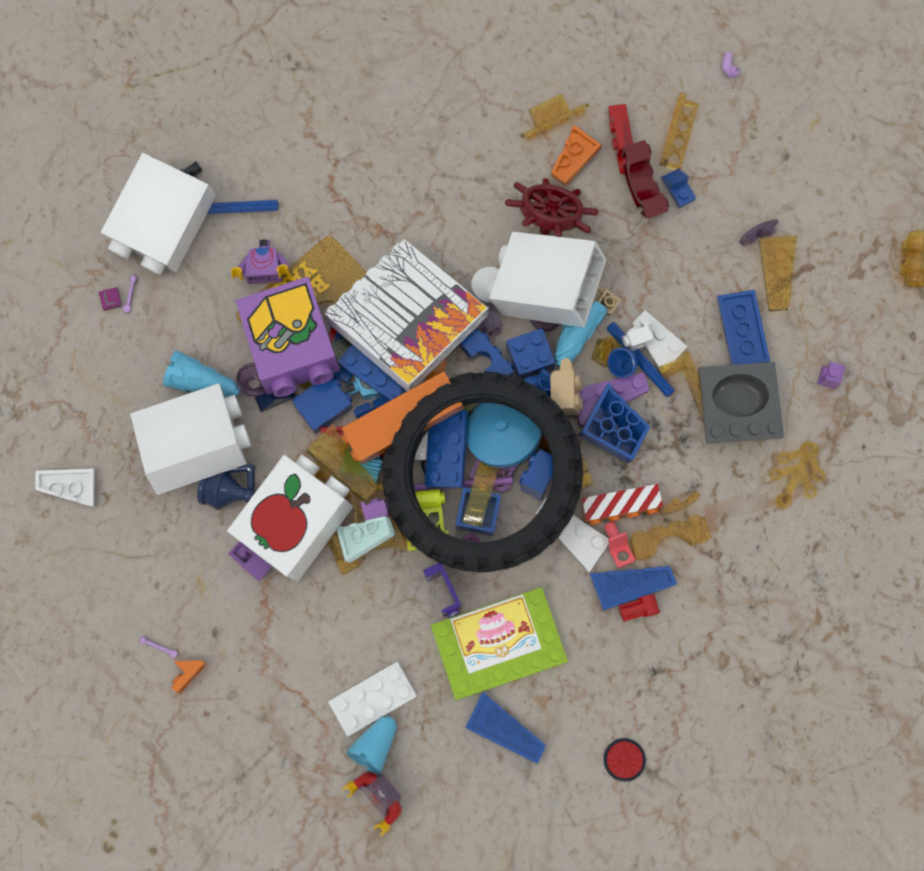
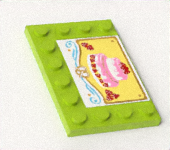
(499, 643)

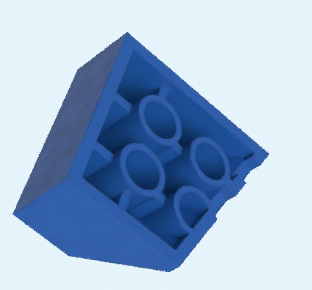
(614, 426)

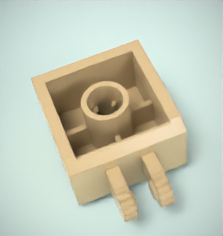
(566, 388)

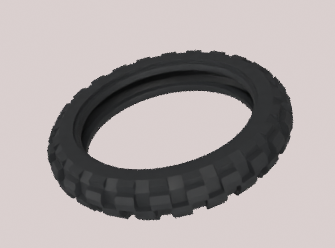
(544, 527)

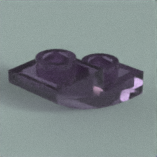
(762, 230)

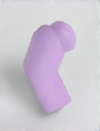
(728, 68)

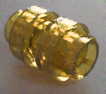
(913, 266)

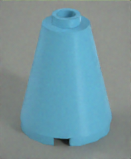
(374, 745)

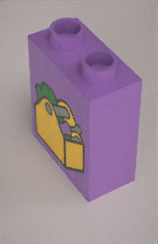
(287, 337)

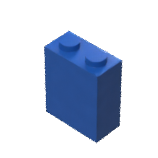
(323, 404)

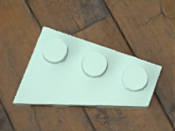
(363, 537)

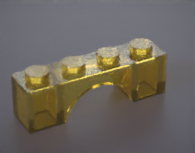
(692, 531)

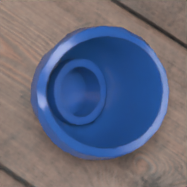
(622, 362)

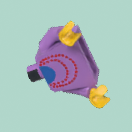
(262, 265)

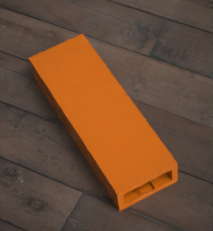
(375, 431)

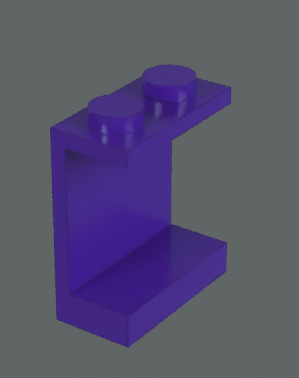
(436, 571)

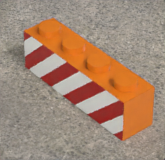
(621, 504)

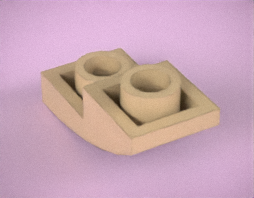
(607, 299)

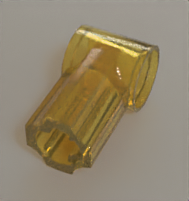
(335, 546)

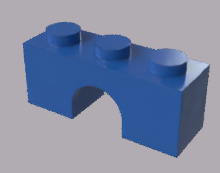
(478, 345)

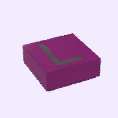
(110, 298)

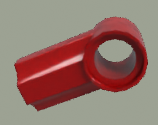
(643, 607)

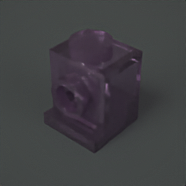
(492, 323)

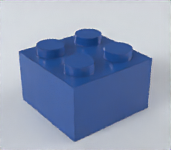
(530, 353)
(538, 477)
(490, 518)

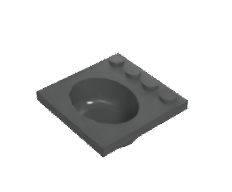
(740, 402)

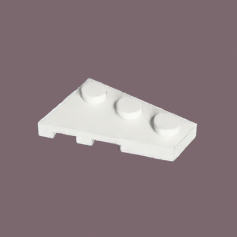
(69, 484)

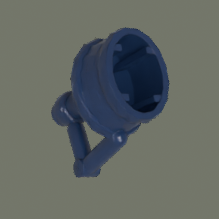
(223, 489)

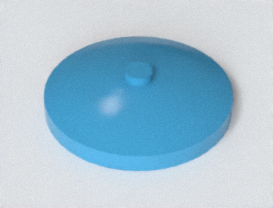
(501, 435)

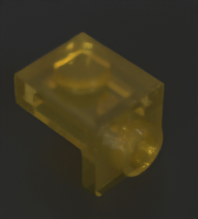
(603, 348)

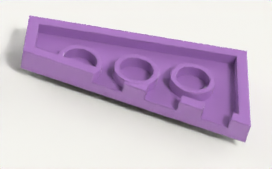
(628, 388)

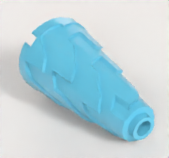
(574, 338)
(190, 375)

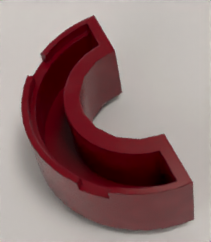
(640, 180)

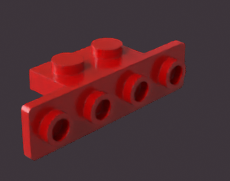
(620, 128)

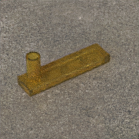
(686, 364)

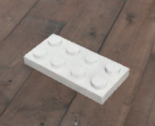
(372, 699)

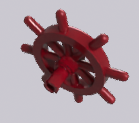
(551, 208)

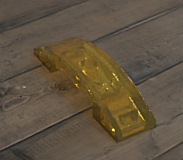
(480, 495)

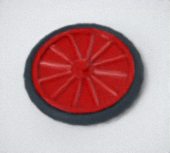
(624, 759)

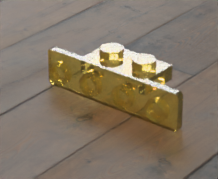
(550, 112)

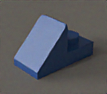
(678, 187)

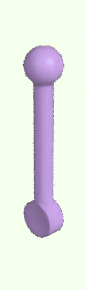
(127, 308)
(173, 653)

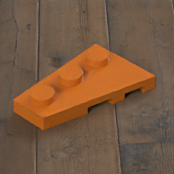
(575, 155)

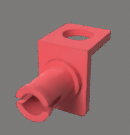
(618, 543)

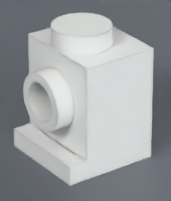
(638, 337)

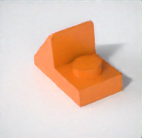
(191, 670)

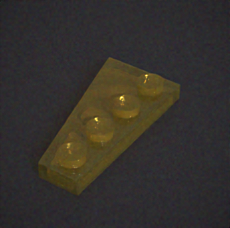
(777, 266)
(336, 458)

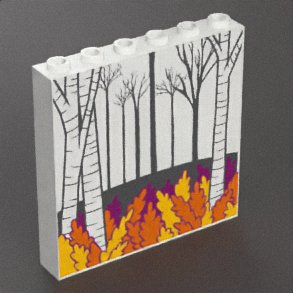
(406, 315)

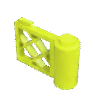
(430, 503)

